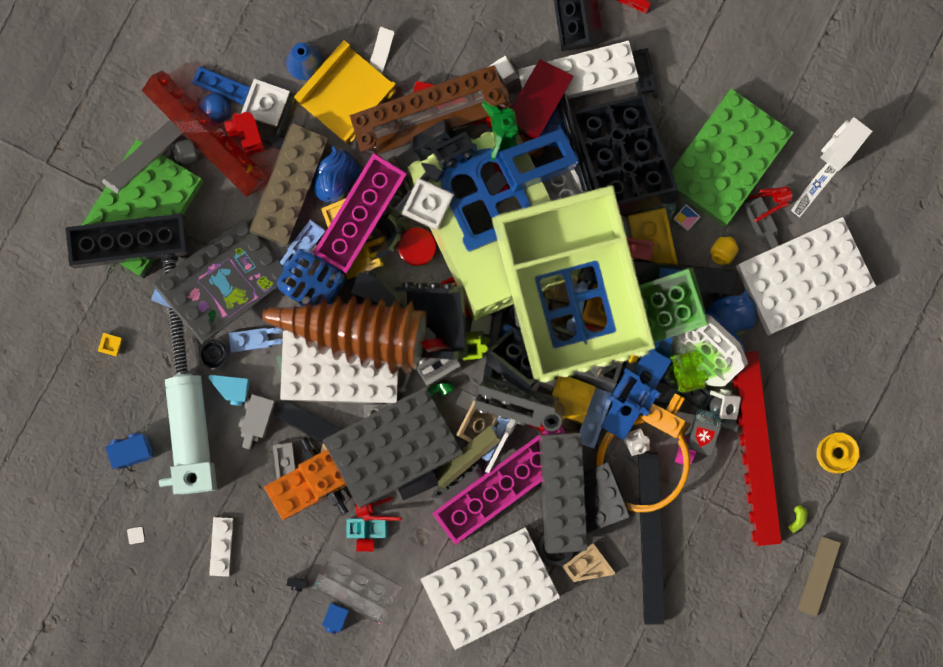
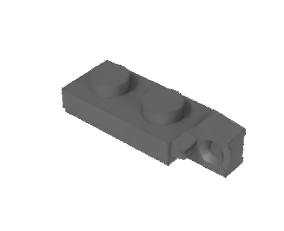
(765, 227)

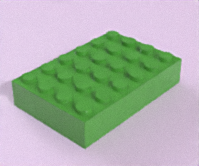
(728, 157)
(156, 191)

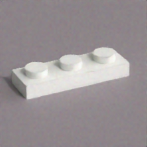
(221, 546)

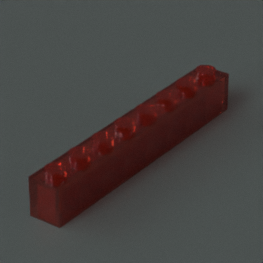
(204, 133)

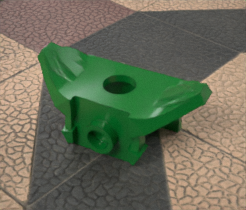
(503, 128)

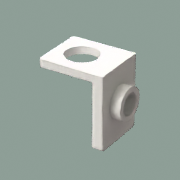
(728, 398)

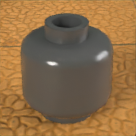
(184, 152)

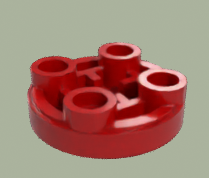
(417, 246)

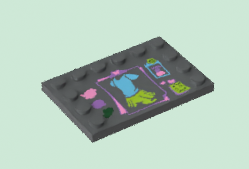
(220, 281)

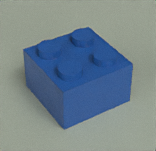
(129, 451)

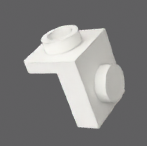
(637, 442)

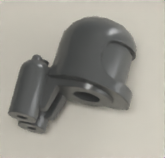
(715, 407)

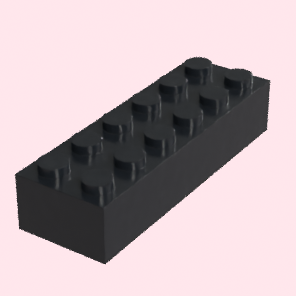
(127, 241)

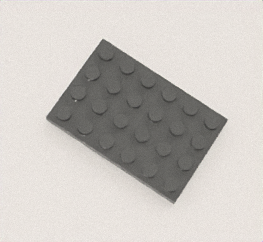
(392, 447)

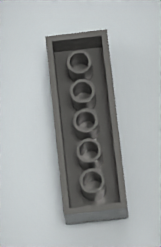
(563, 492)

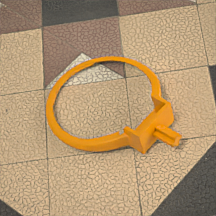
(671, 424)

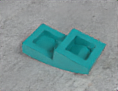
(366, 529)

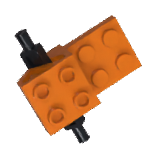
(308, 484)

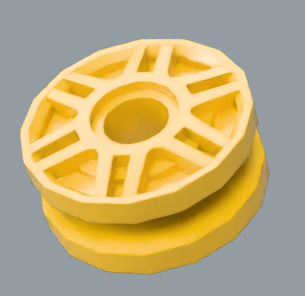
(849, 450)

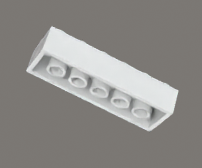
(594, 69)

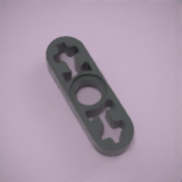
(463, 481)

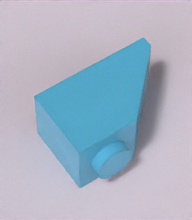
(232, 388)

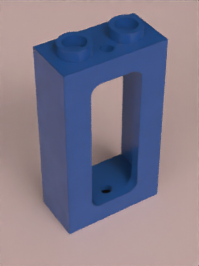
(519, 181)

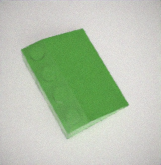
(673, 305)

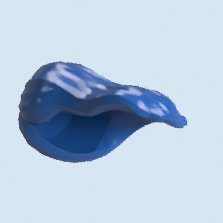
(335, 175)
(735, 311)

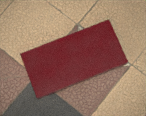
(540, 98)

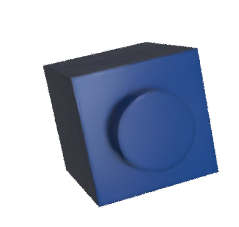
(335, 618)

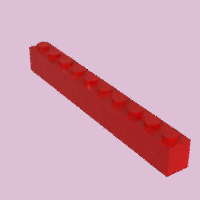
(756, 454)

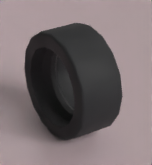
(553, 562)

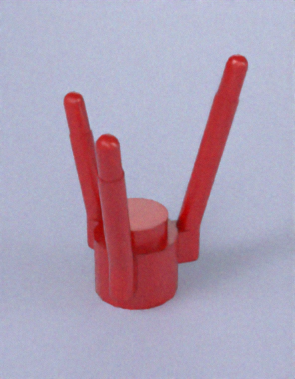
(779, 195)
(365, 512)

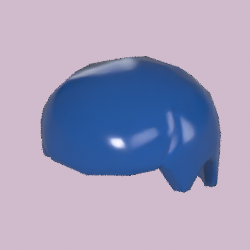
(216, 107)

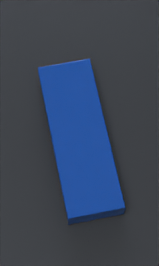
(221, 85)

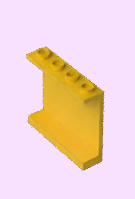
(342, 88)

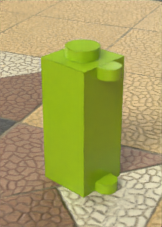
(476, 344)

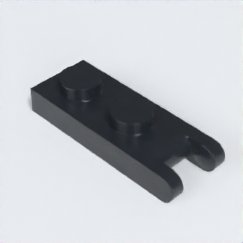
(646, 79)

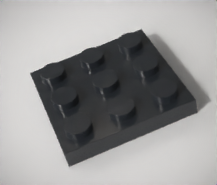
(603, 498)

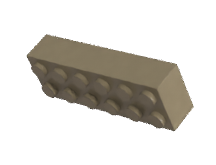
(288, 184)

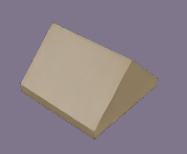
(475, 423)

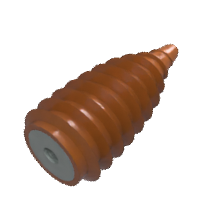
(358, 331)

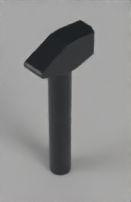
(277, 140)
(432, 172)

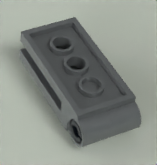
(522, 406)

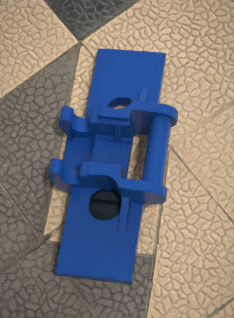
(642, 395)

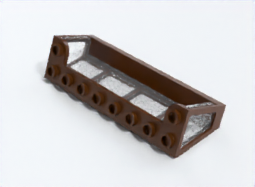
(456, 101)

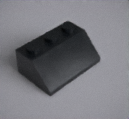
(578, 24)

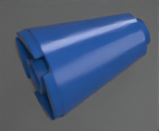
(304, 61)

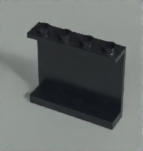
(444, 315)

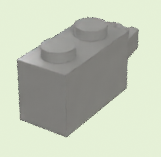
(256, 419)

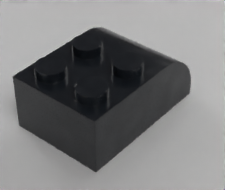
(511, 360)

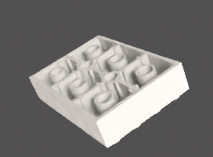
(805, 276)
(321, 378)
(490, 588)

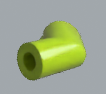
(801, 519)

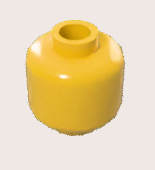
(724, 250)

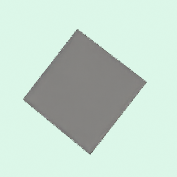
(465, 400)

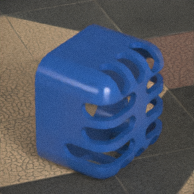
(311, 281)

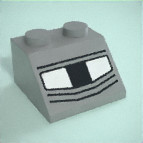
(435, 370)

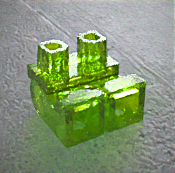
(686, 371)

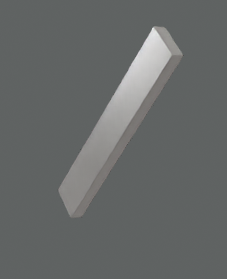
(142, 157)

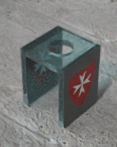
(704, 431)

